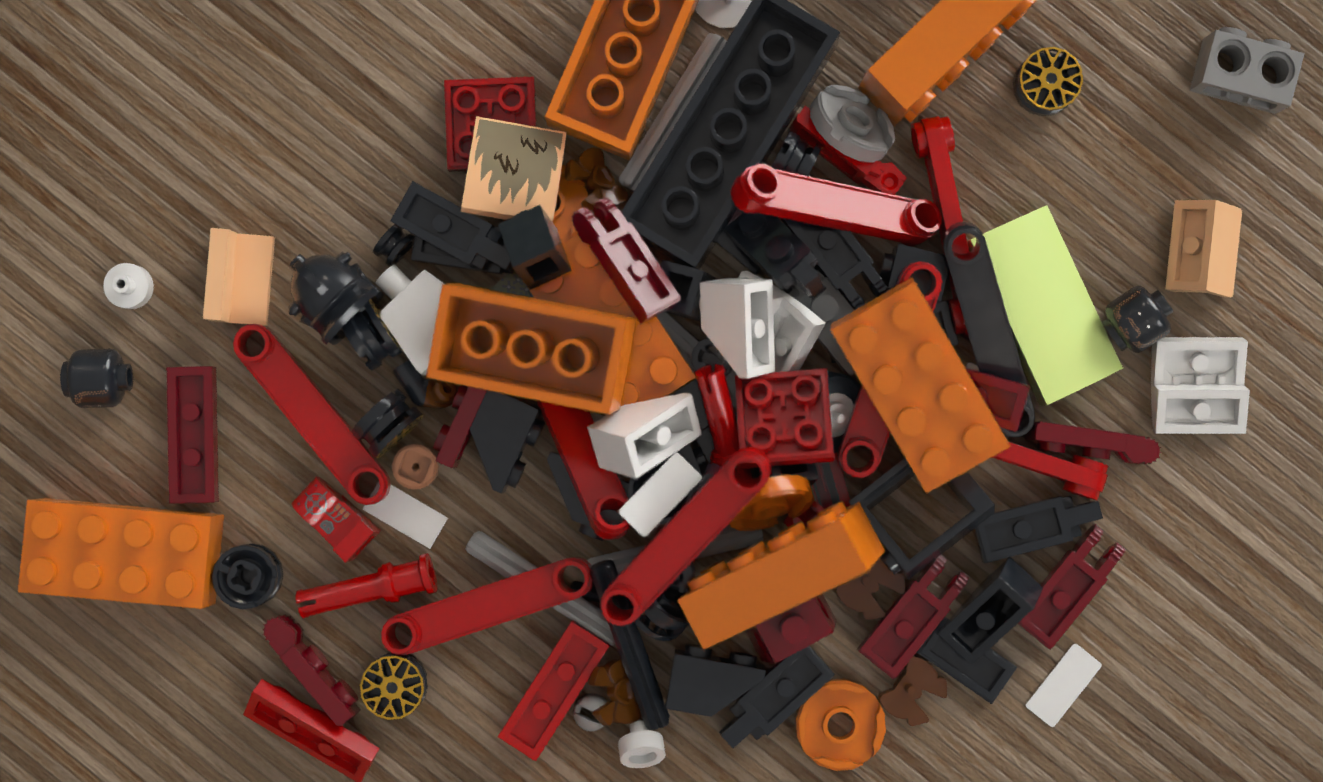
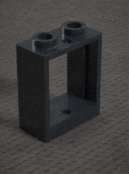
(963, 486)

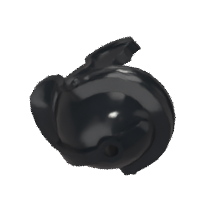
(329, 293)

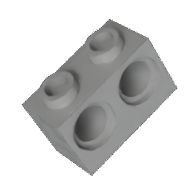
(1246, 83)

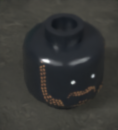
(1138, 319)
(96, 378)

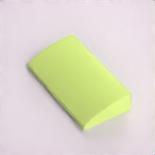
(1048, 308)

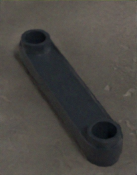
(985, 314)

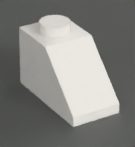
(740, 323)
(644, 434)

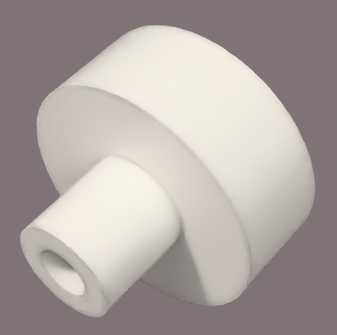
(137, 286)
(641, 747)

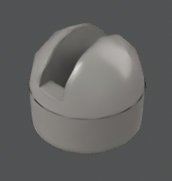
(591, 702)

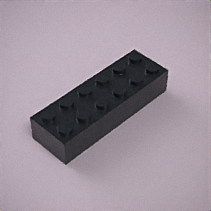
(728, 128)

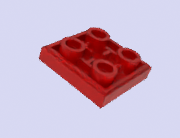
(491, 98)
(786, 416)

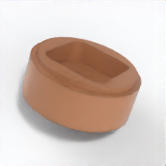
(415, 466)

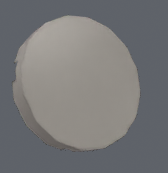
(851, 124)

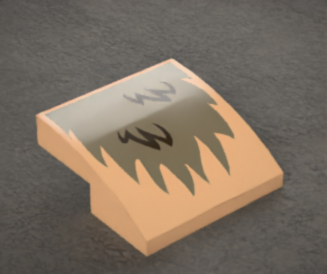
(512, 169)

